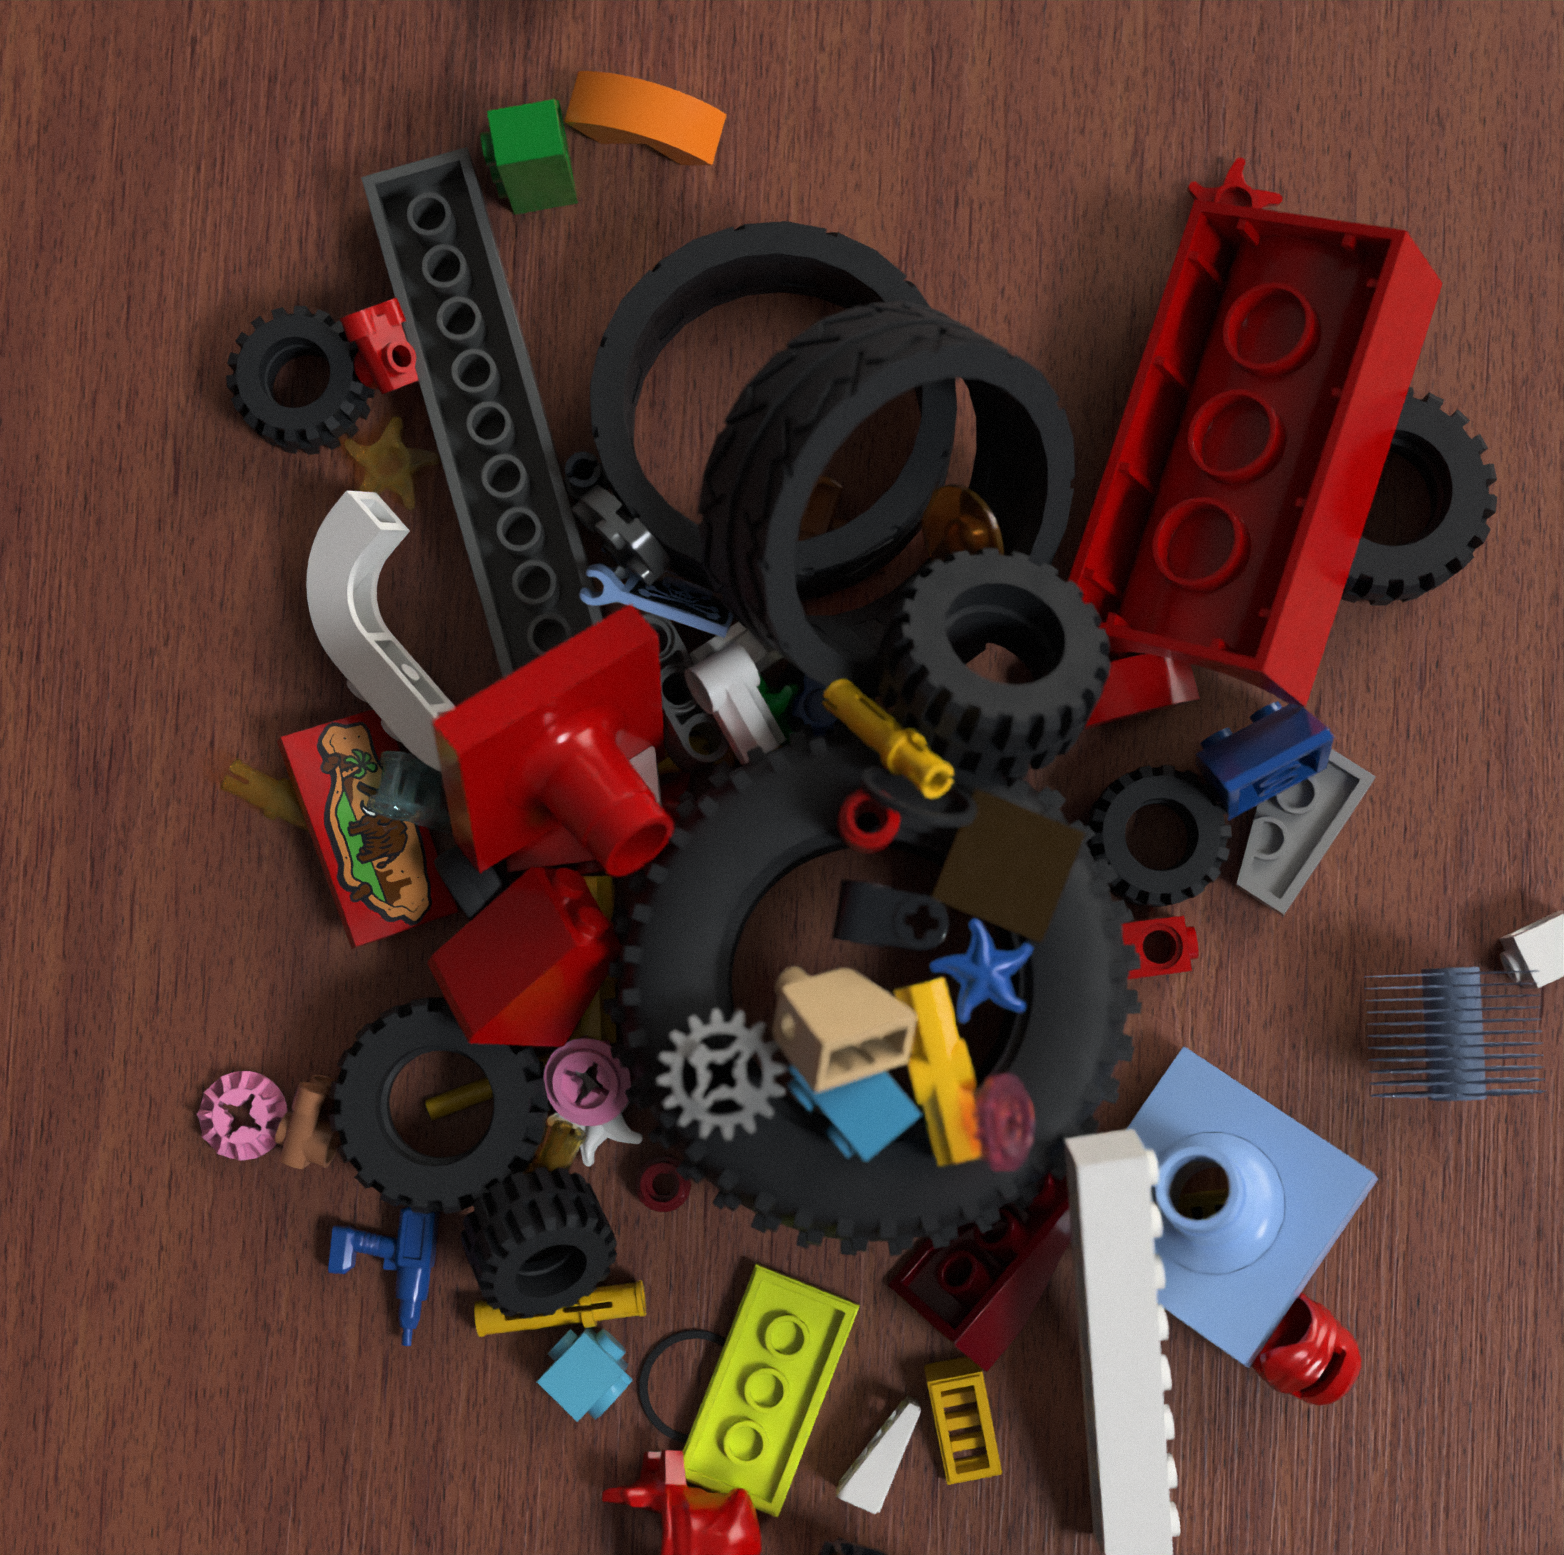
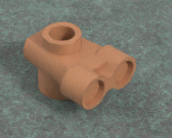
(306, 1131)

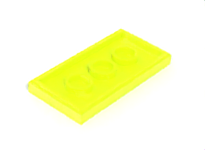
(767, 1388)

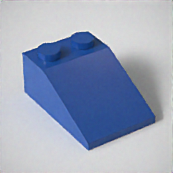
(1265, 757)

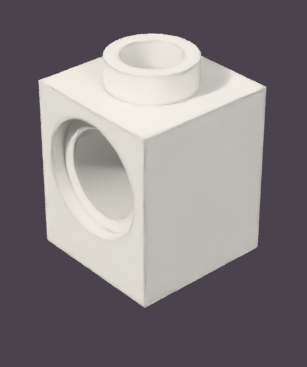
(1535, 948)

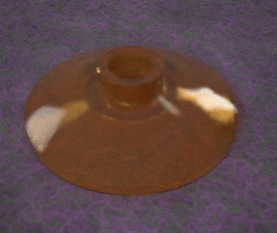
(958, 522)

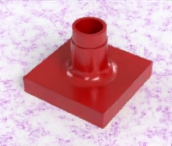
(558, 751)

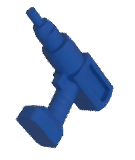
(409, 1255)

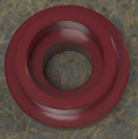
(647, 1192)

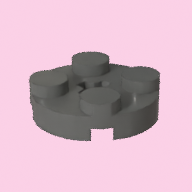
(626, 539)

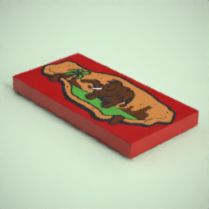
(373, 864)

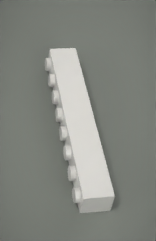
(1121, 1342)

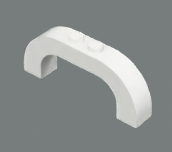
(348, 623)

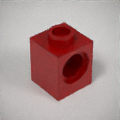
(1182, 945)

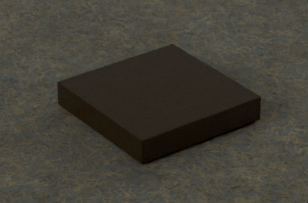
(1009, 866)

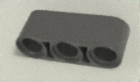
(681, 719)

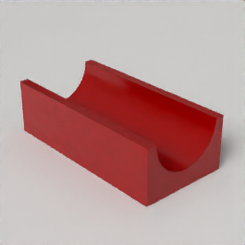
(1255, 441)

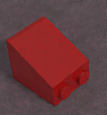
(528, 961)

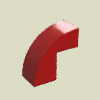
(1143, 686)

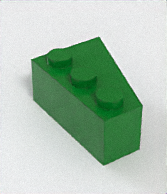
(530, 156)

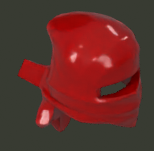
(1310, 1355)
(691, 1517)

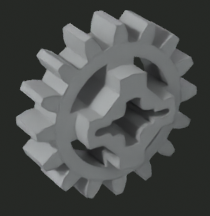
(700, 1055)

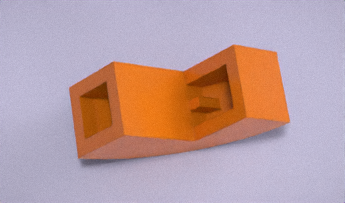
(638, 111)

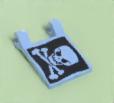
(667, 597)

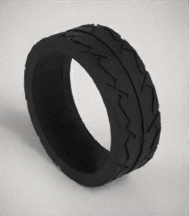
(723, 269)
(799, 415)

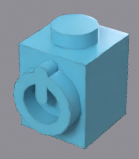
(586, 1372)

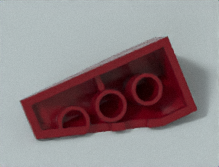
(990, 1281)

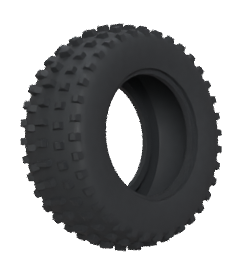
(681, 962)

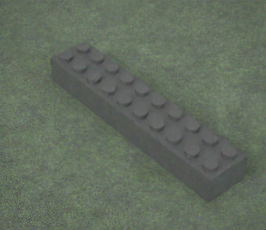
(483, 405)

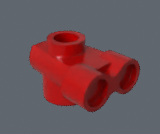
(384, 355)

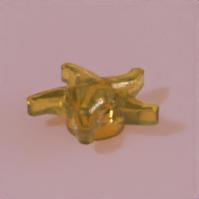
(390, 463)

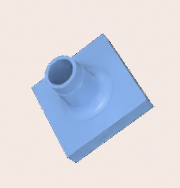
(1283, 1211)

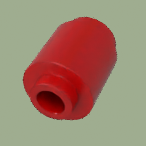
(856, 805)

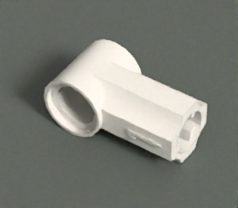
(728, 689)

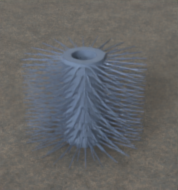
(1454, 1038)

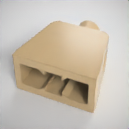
(840, 1027)

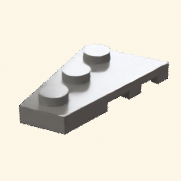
(1297, 830)

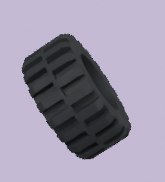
(1458, 511)
(1012, 607)
(386, 1159)

